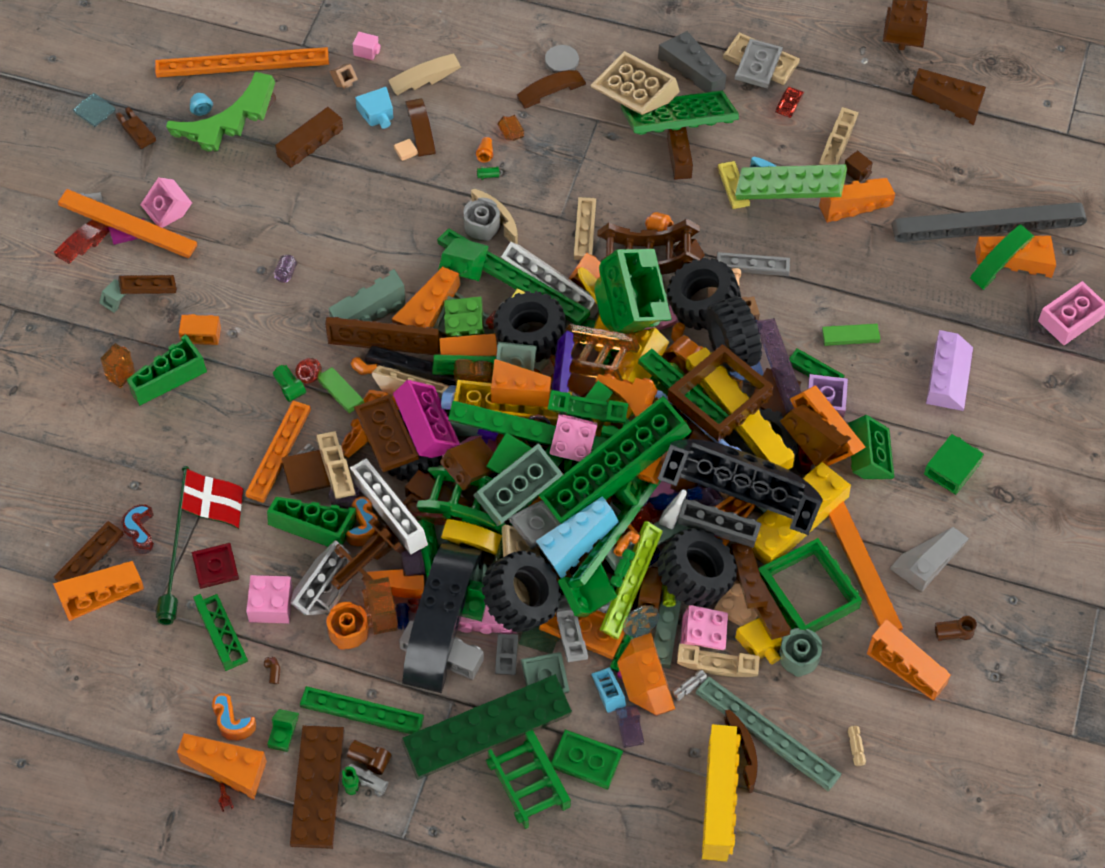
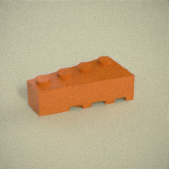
(858, 199)
(1035, 257)
(428, 302)
(818, 402)
(224, 762)

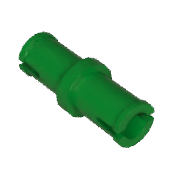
(350, 780)

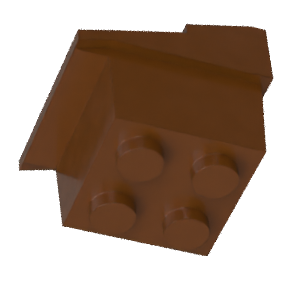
(906, 23)

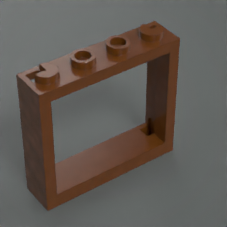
(701, 371)

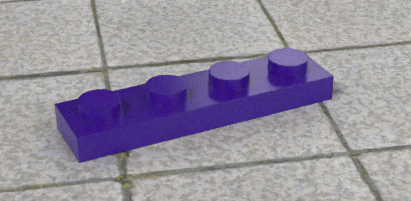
(563, 362)

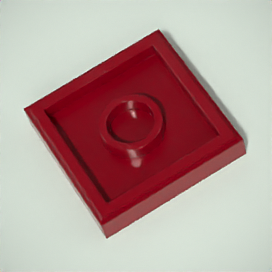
(215, 565)

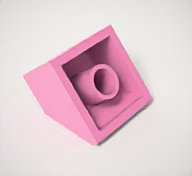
(165, 202)

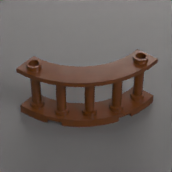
(649, 238)

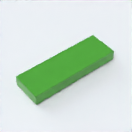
(850, 334)
(340, 390)

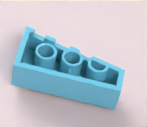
(577, 535)

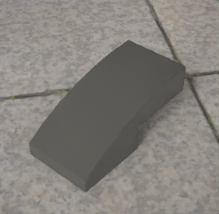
(506, 654)

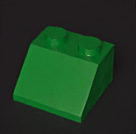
(464, 258)

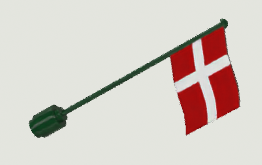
(209, 500)

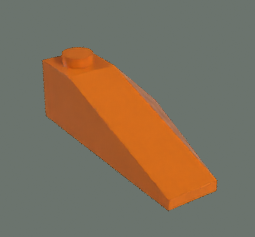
(356, 438)

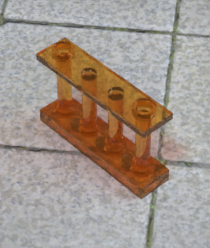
(601, 338)

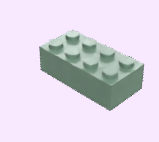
(518, 484)

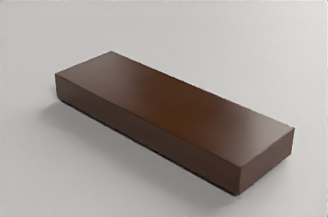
(147, 284)

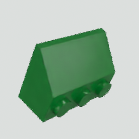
(876, 458)

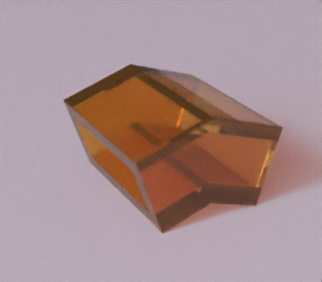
(511, 128)

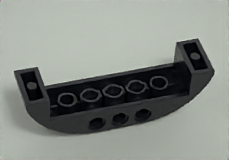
(743, 478)
(439, 615)

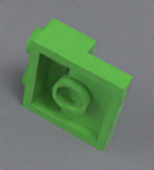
(464, 317)

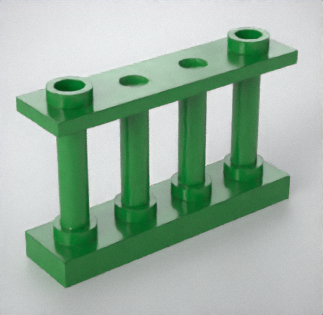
(539, 762)

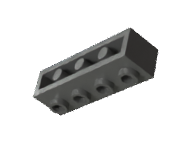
(721, 523)

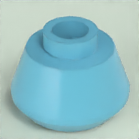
(200, 104)

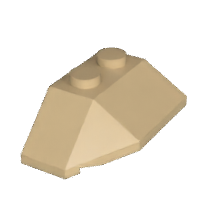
(391, 379)

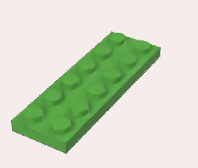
(791, 182)

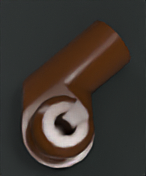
(274, 666)

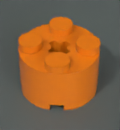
(679, 352)
(347, 625)

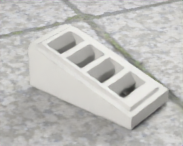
(672, 511)

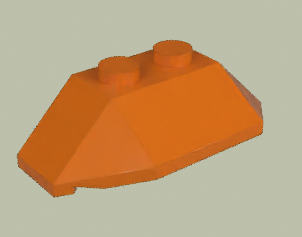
(645, 676)

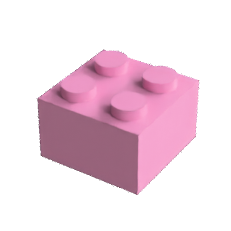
(269, 599)

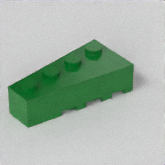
(167, 372)
(311, 520)

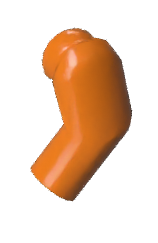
(677, 331)

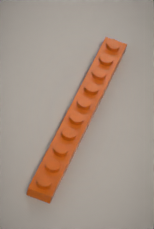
(241, 62)

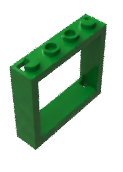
(832, 568)

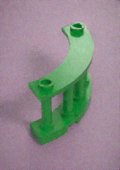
(452, 508)

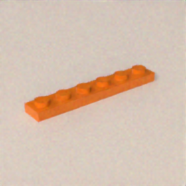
(279, 447)

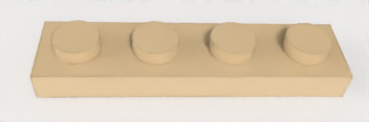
(584, 227)

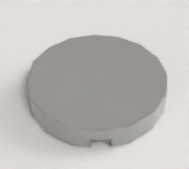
(561, 58)

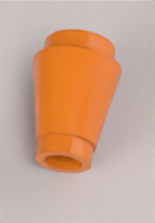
(485, 150)

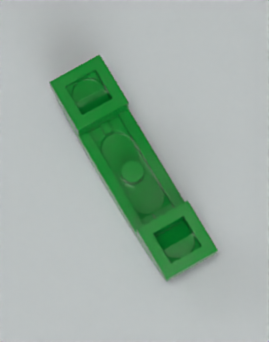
(1000, 255)
(587, 408)

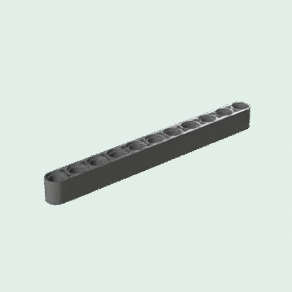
(988, 222)

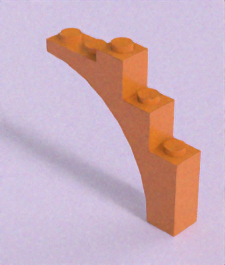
(639, 396)

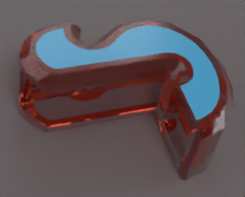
(133, 528)

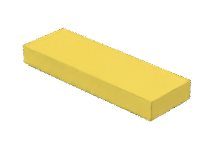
(730, 177)

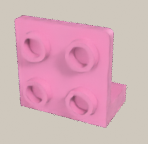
(573, 437)
(704, 627)

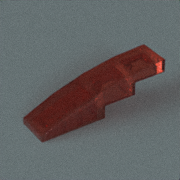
(81, 240)

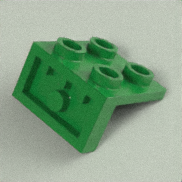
(591, 596)

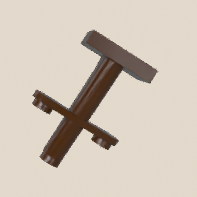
(356, 564)

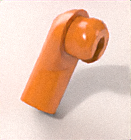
(362, 368)
(632, 537)

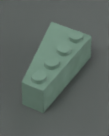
(373, 302)

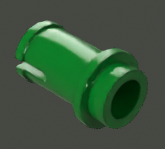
(489, 172)

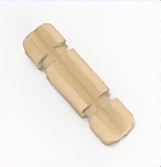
(856, 746)

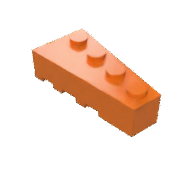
(97, 589)
(907, 660)

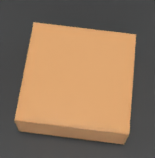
(405, 149)

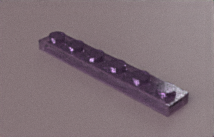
(779, 361)

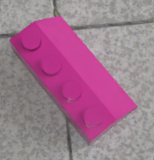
(425, 419)

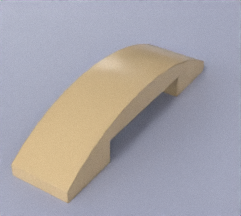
(506, 219)
(717, 663)

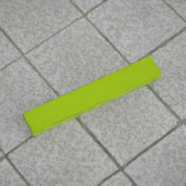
(626, 594)

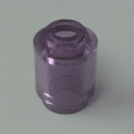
(285, 268)

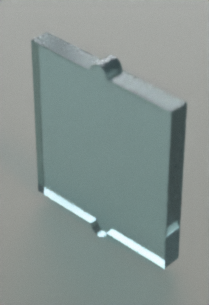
(94, 109)

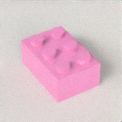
(1072, 313)

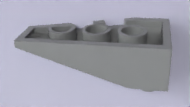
(926, 560)

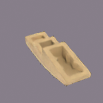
(429, 71)
(839, 137)
(335, 465)

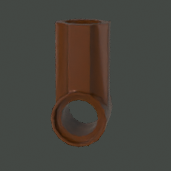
(953, 629)
(374, 758)

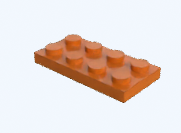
(590, 628)

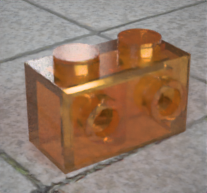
(117, 365)

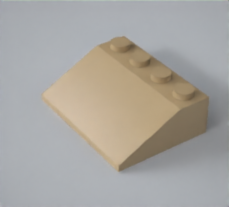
(636, 84)

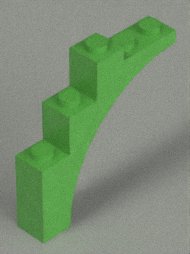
(231, 121)

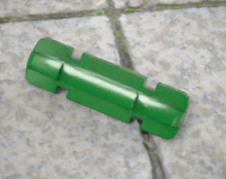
(622, 568)
(625, 641)

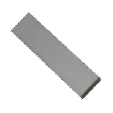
(756, 264)

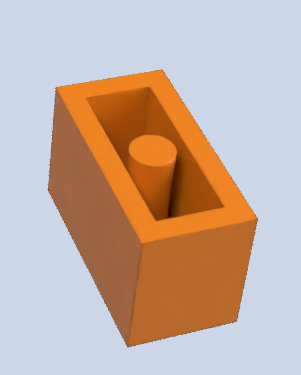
(200, 328)

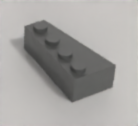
(693, 62)

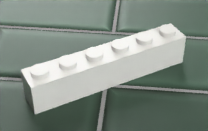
(546, 274)
(389, 506)

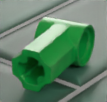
(291, 387)

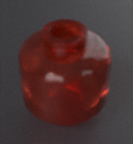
(308, 375)

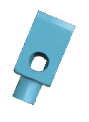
(376, 107)

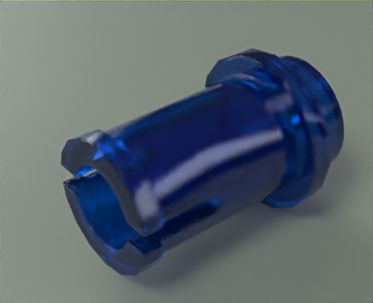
(402, 615)

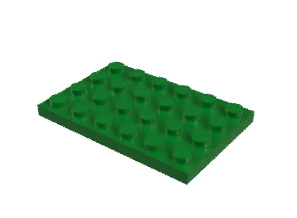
(683, 112)

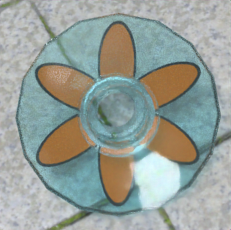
(641, 621)

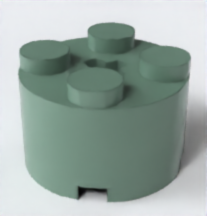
(800, 652)

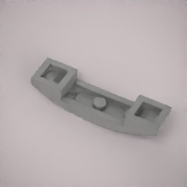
(570, 632)

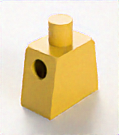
(757, 641)

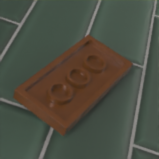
(386, 433)

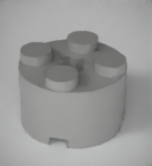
(481, 219)

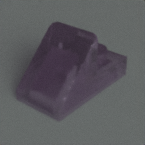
(629, 726)

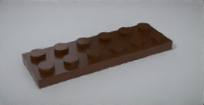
(384, 335)
(317, 787)

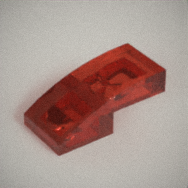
(789, 101)

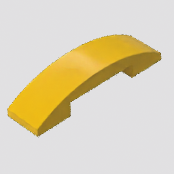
(471, 534)

